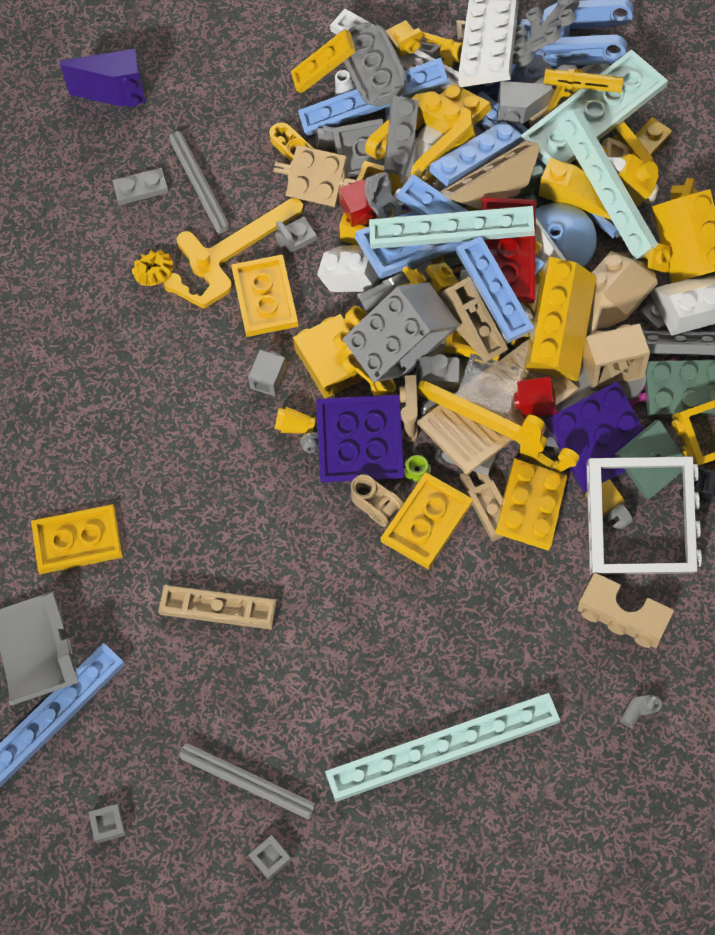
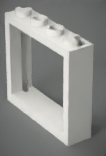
(595, 517)

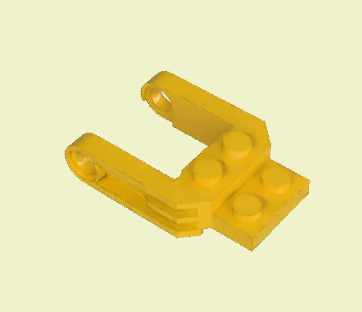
(450, 113)

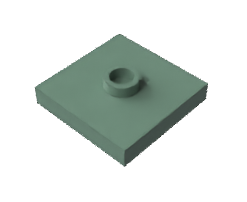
(651, 442)

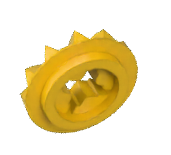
(156, 274)

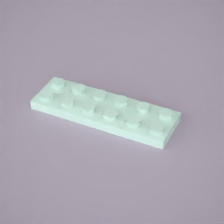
(600, 108)

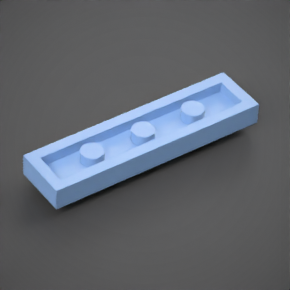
(475, 153)
(494, 289)

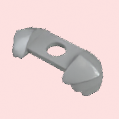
(378, 195)

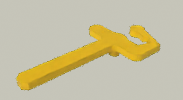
(207, 261)
(528, 436)

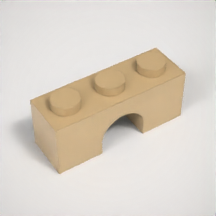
(644, 625)

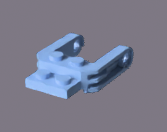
(587, 49)

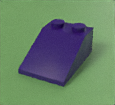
(105, 78)

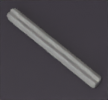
(199, 182)
(247, 781)

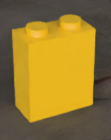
(323, 358)

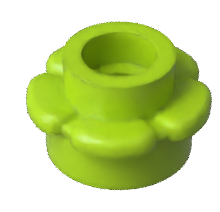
(414, 462)

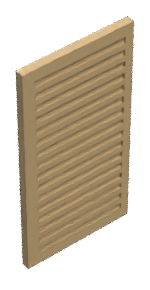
(472, 443)

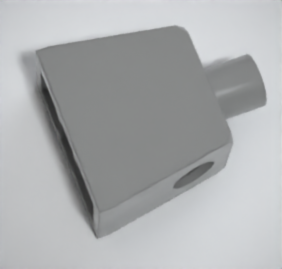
(440, 371)

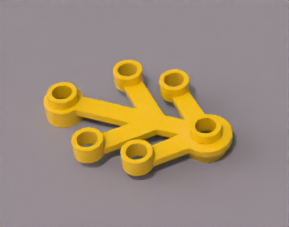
(351, 364)

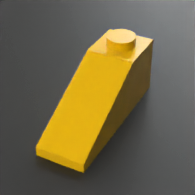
(570, 185)

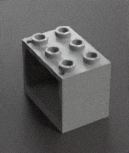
(401, 331)

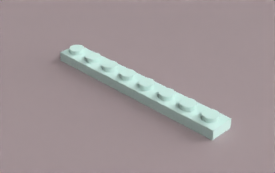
(442, 747)

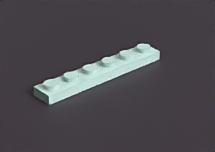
(607, 184)
(451, 227)

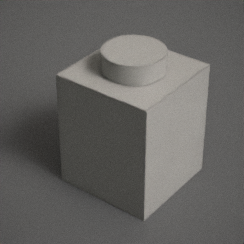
(267, 372)

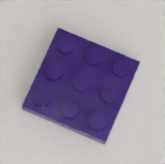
(595, 429)
(360, 438)

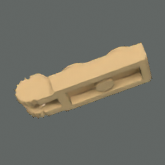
(486, 502)

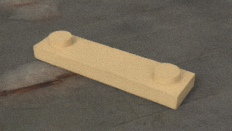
(217, 607)

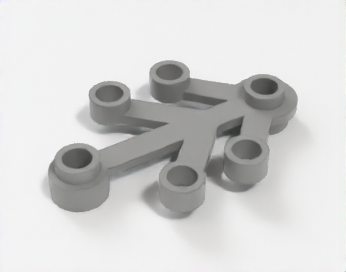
(548, 29)

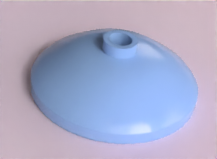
(577, 232)

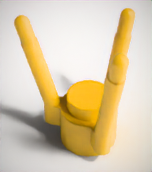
(449, 49)

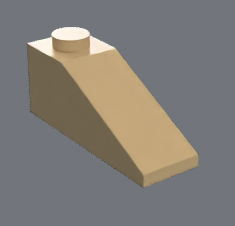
(475, 321)

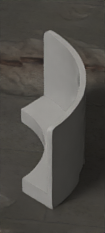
(34, 648)

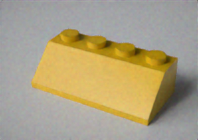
(560, 319)

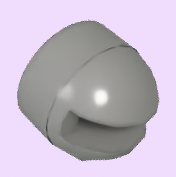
(620, 516)

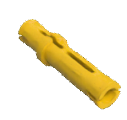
(583, 80)

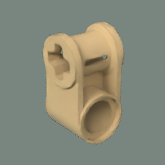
(379, 503)

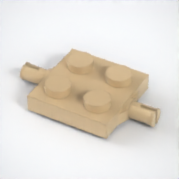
(315, 175)

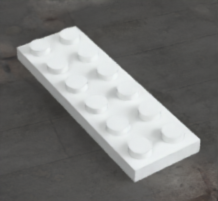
(488, 42)

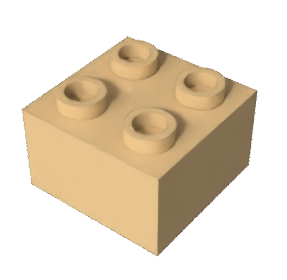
(615, 356)

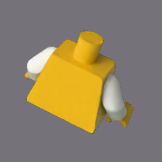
(637, 177)

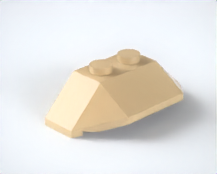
(498, 178)
(619, 289)

